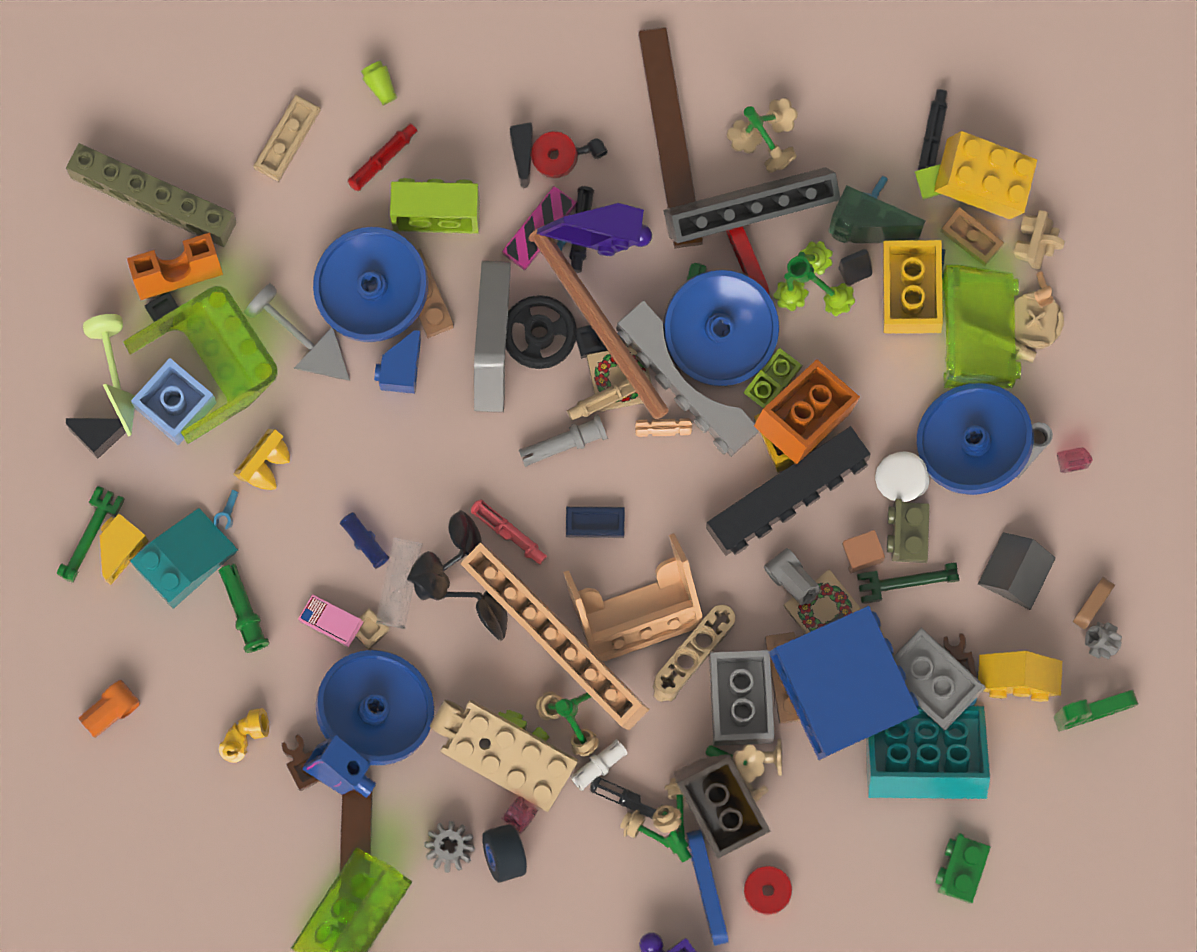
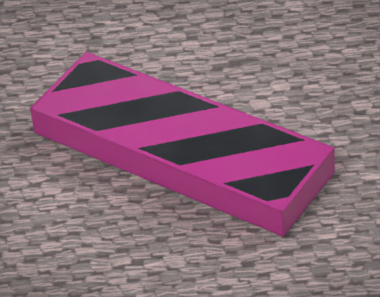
(553, 207)

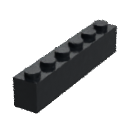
(788, 491)

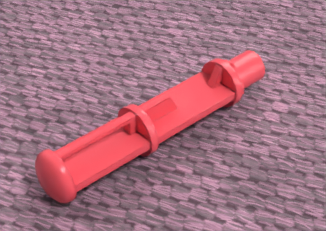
(508, 531)

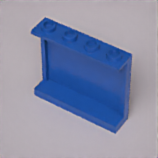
(844, 682)

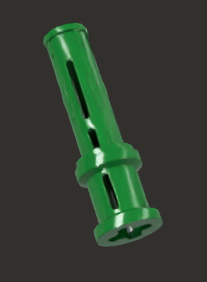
(247, 620)

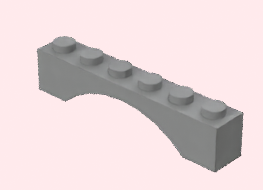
(725, 423)

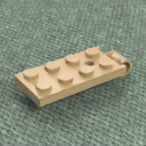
(514, 758)

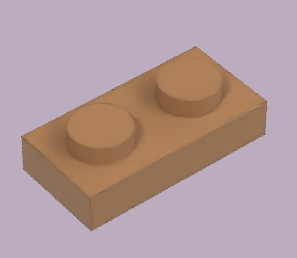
(972, 236)

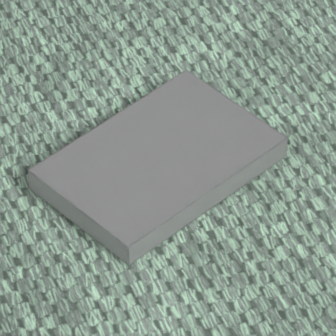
(937, 679)

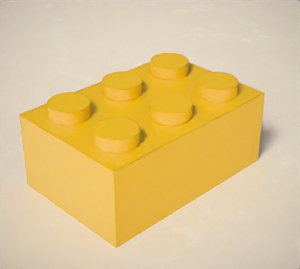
(985, 175)
(912, 286)

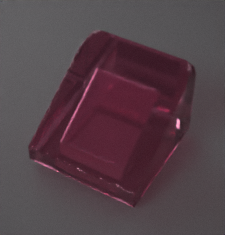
(1073, 460)

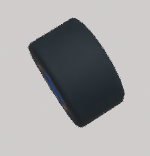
(504, 853)

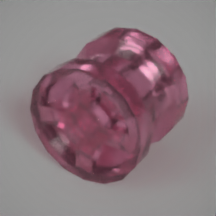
(520, 815)

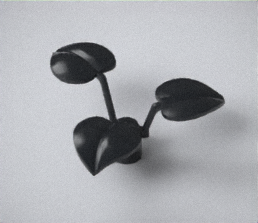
(432, 582)

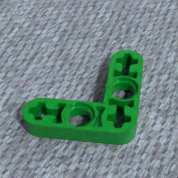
(1082, 712)

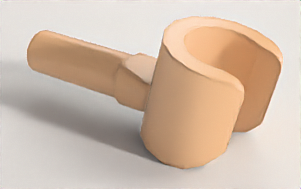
(1043, 295)

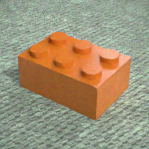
(806, 411)

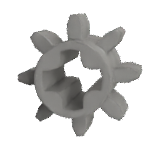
(1103, 640)

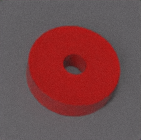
(545, 146)
(781, 890)

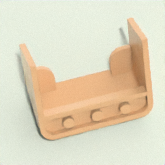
(640, 615)

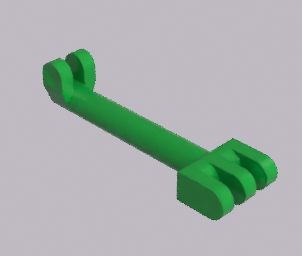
(70, 571)

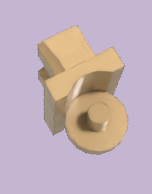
(1043, 239)

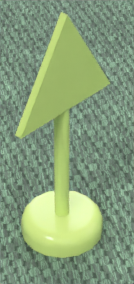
(102, 328)

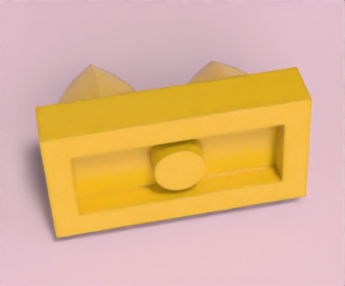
(253, 467)

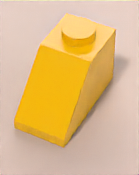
(118, 545)

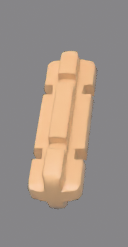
(663, 427)

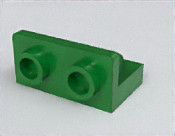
(963, 868)

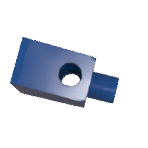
(339, 767)

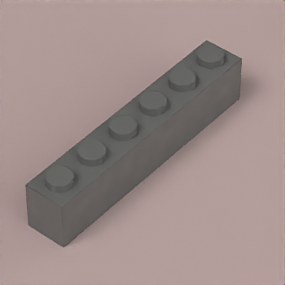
(752, 205)

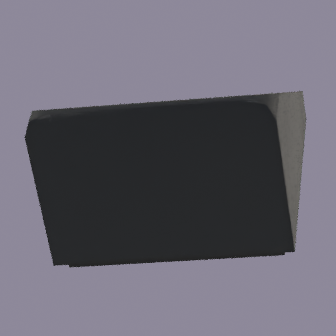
(855, 267)

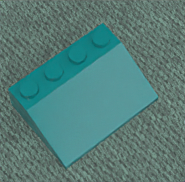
(930, 762)

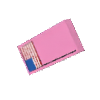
(330, 620)

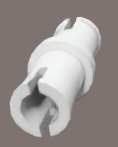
(599, 765)

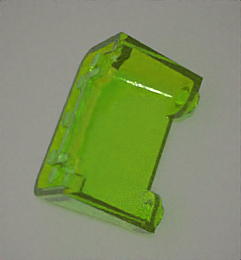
(980, 326)

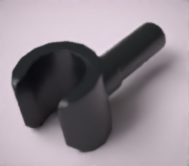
(596, 148)

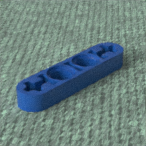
(707, 887)

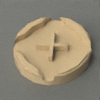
(1037, 325)

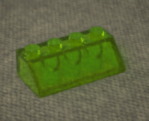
(354, 907)

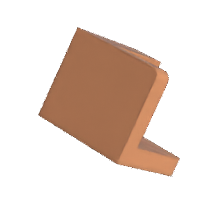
(863, 551)

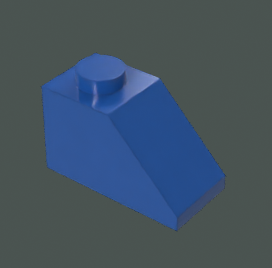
(400, 365)

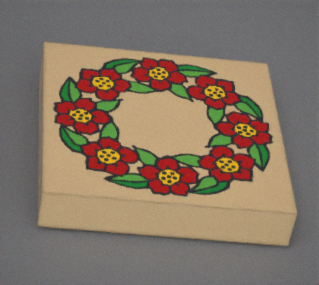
(606, 372)
(828, 604)

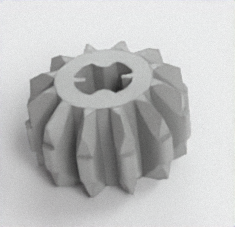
(445, 856)

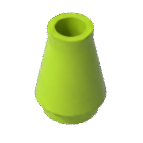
(379, 81)

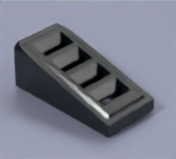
(521, 143)

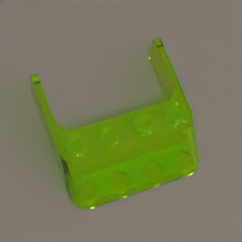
(225, 346)

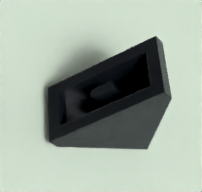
(96, 433)

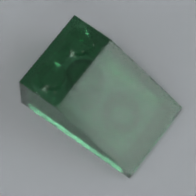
(869, 220)

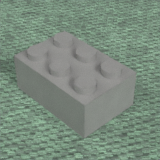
(741, 698)

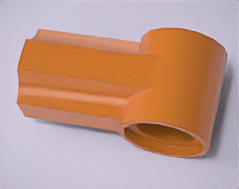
(115, 704)

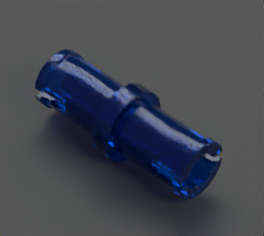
(364, 540)

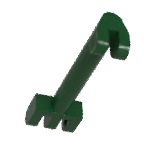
(947, 575)

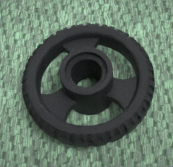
(563, 326)

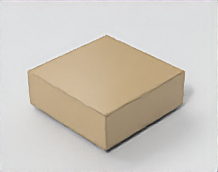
(370, 631)

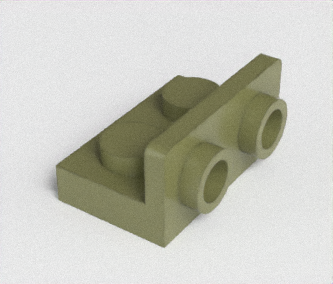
(909, 533)

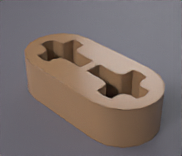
(1093, 603)

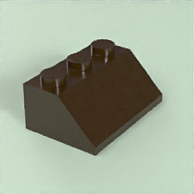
(721, 803)

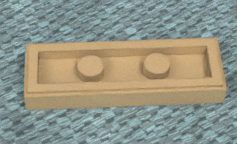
(287, 138)

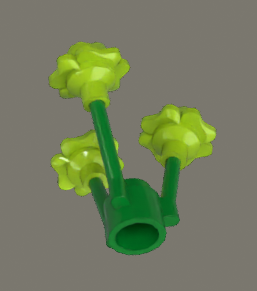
(802, 269)

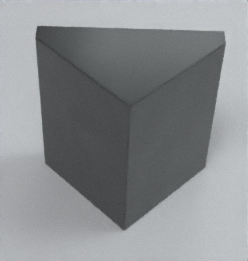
(1017, 569)

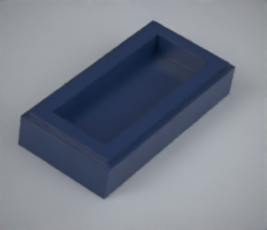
(595, 522)

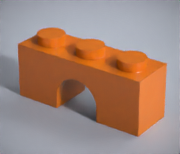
(158, 276)

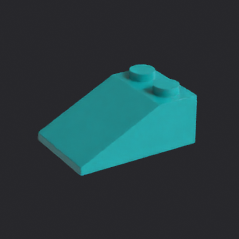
(183, 557)

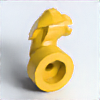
(235, 742)

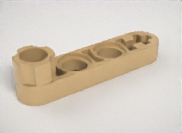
(697, 653)

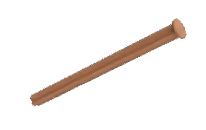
(600, 324)

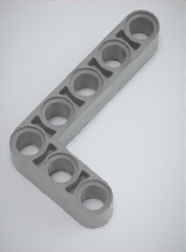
(491, 336)

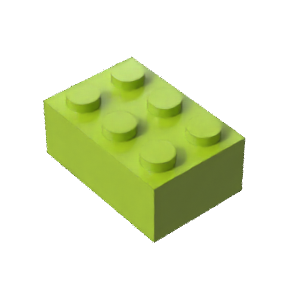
(434, 206)

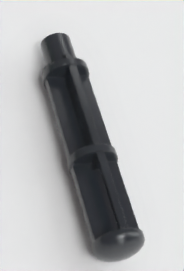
(933, 130)
(584, 203)
(627, 798)

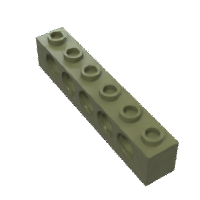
(150, 194)

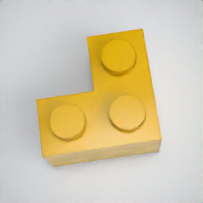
(1020, 674)

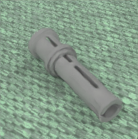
(577, 436)

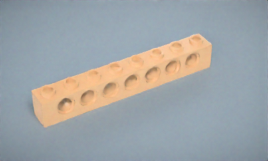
(555, 637)

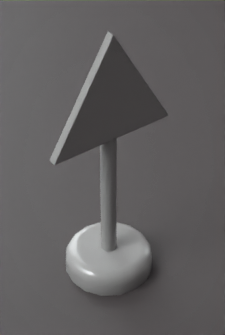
(322, 358)

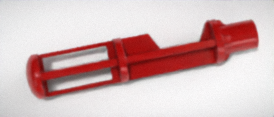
(382, 157)

